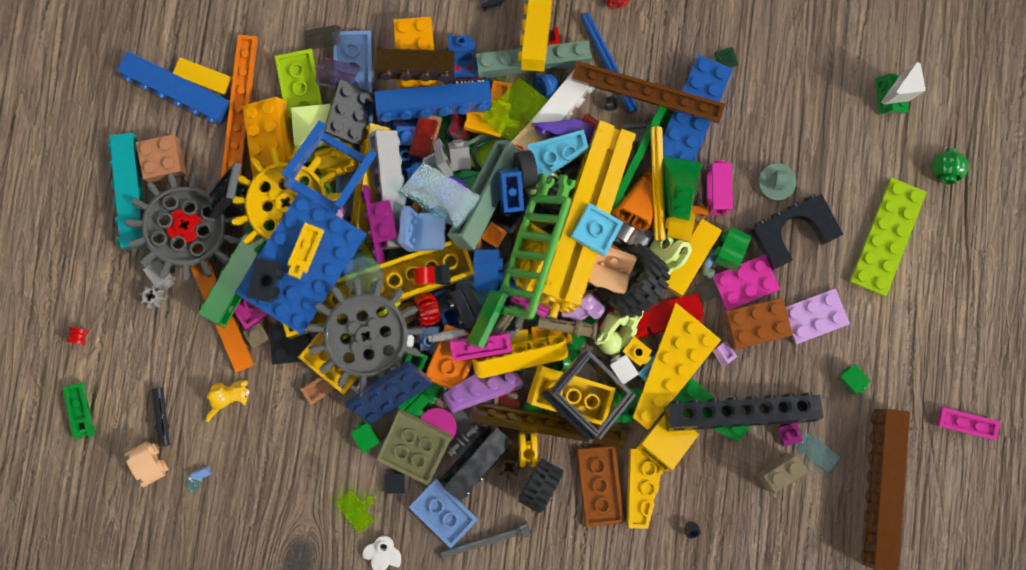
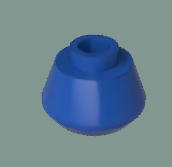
(546, 84)

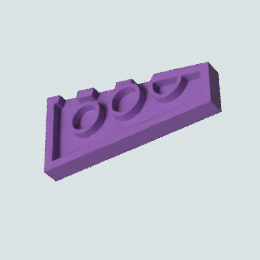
(477, 390)

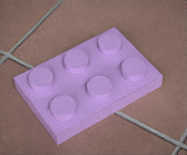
(816, 316)

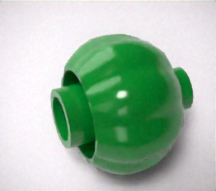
(951, 166)

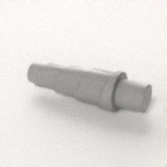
(447, 335)

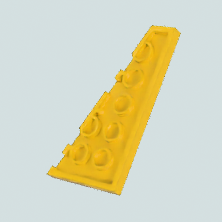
(679, 355)

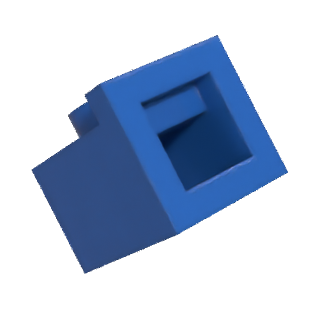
(462, 46)

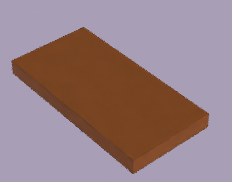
(600, 486)

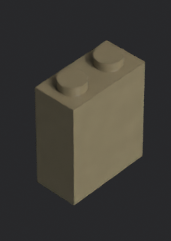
(781, 472)

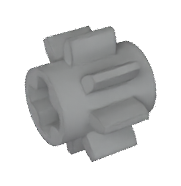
(146, 297)

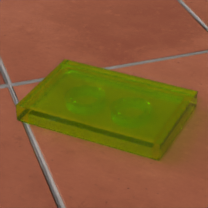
(515, 109)

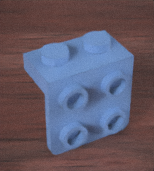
(421, 231)

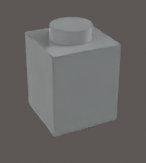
(459, 155)
(153, 273)

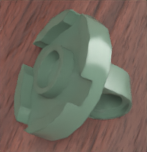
(777, 182)

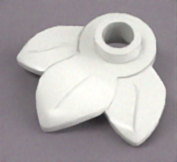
(382, 557)

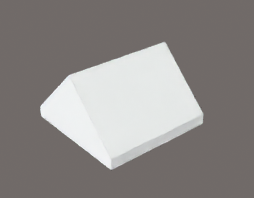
(907, 86)

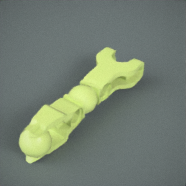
(611, 341)

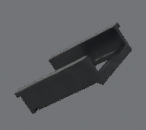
(569, 413)

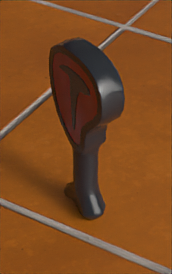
(455, 128)

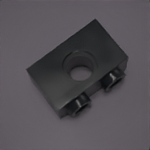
(260, 270)

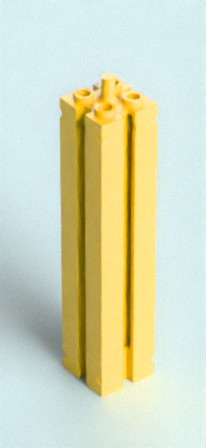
(595, 184)

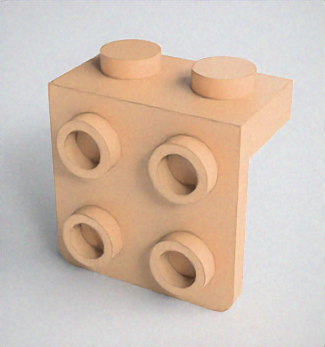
(613, 270)

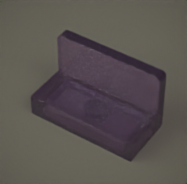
(331, 70)

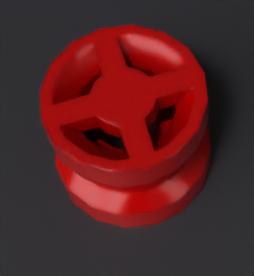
(77, 336)

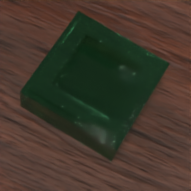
(726, 57)

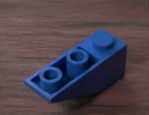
(405, 132)

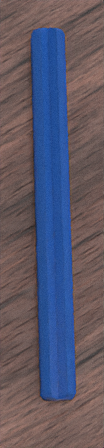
(605, 55)

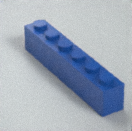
(174, 87)
(433, 100)

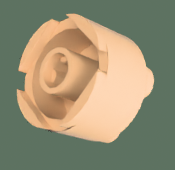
(145, 463)

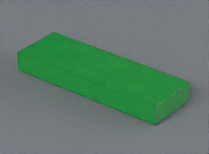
(487, 319)

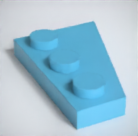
(558, 151)

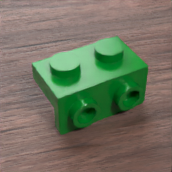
(883, 85)

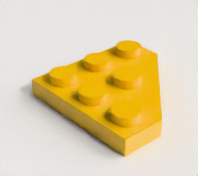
(529, 264)

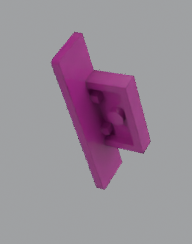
(381, 222)

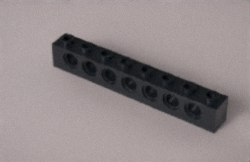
(676, 421)

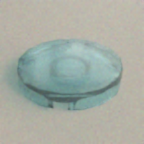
(367, 272)

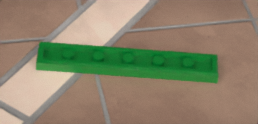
(638, 154)

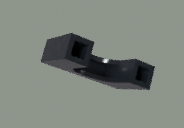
(813, 211)

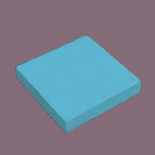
(596, 230)

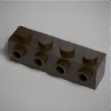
(415, 64)

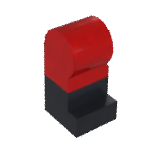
(432, 275)

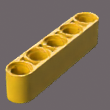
(523, 356)

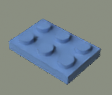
(443, 513)

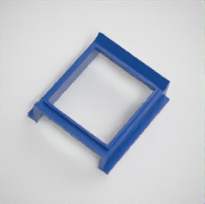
(304, 152)

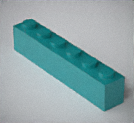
(127, 185)

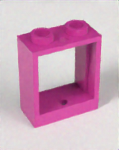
(719, 188)

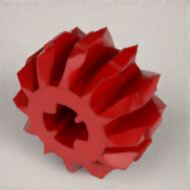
(428, 310)

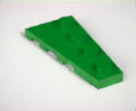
(694, 391)

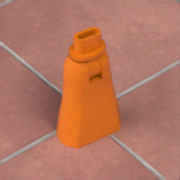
(638, 203)

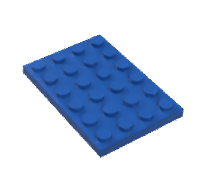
(336, 249)

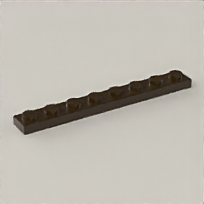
(539, 423)

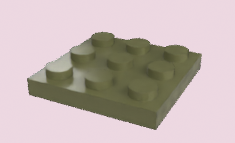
(414, 447)

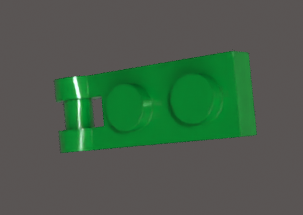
(78, 411)

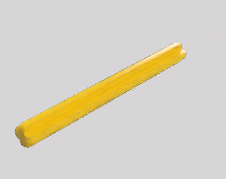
(658, 183)

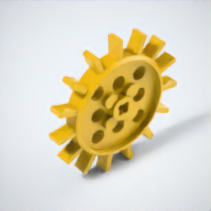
(255, 198)

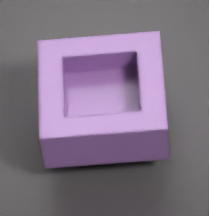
(724, 353)

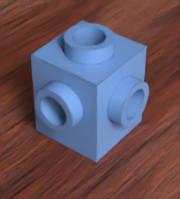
(423, 341)

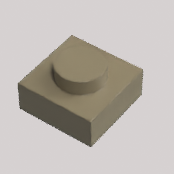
(256, 335)

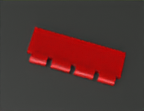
(660, 314)

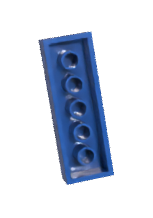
(685, 132)

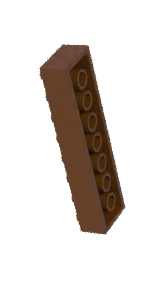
(885, 489)

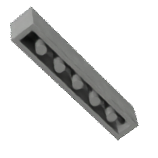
(387, 175)

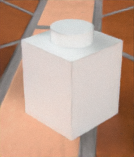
(623, 368)

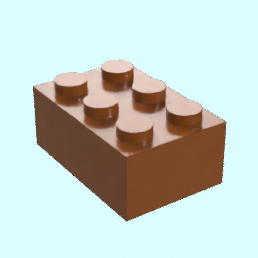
(757, 324)

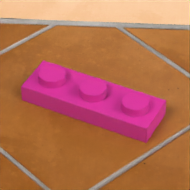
(496, 344)
(968, 423)

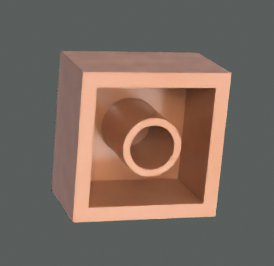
(161, 157)

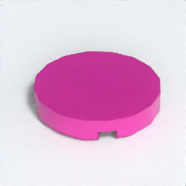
(441, 419)

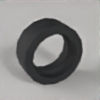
(527, 165)

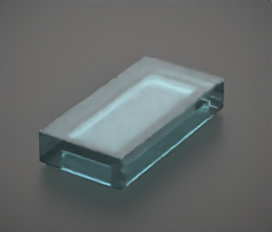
(818, 452)

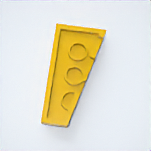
(642, 489)

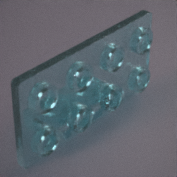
(441, 195)

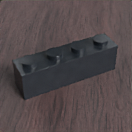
(475, 462)

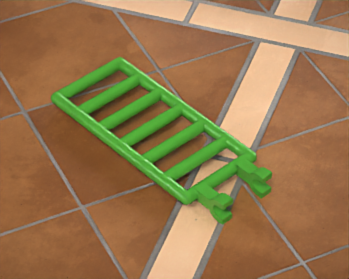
(540, 197)

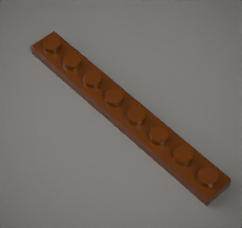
(648, 92)

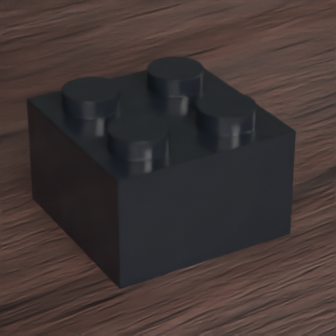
(510, 220)

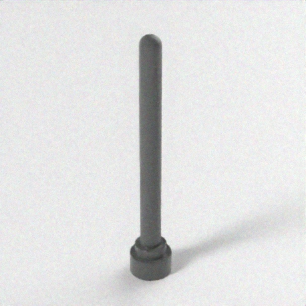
(521, 530)

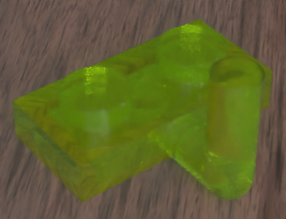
(356, 510)

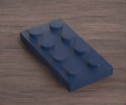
(389, 392)

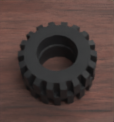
(540, 486)

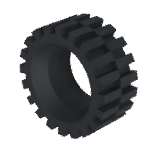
(646, 290)

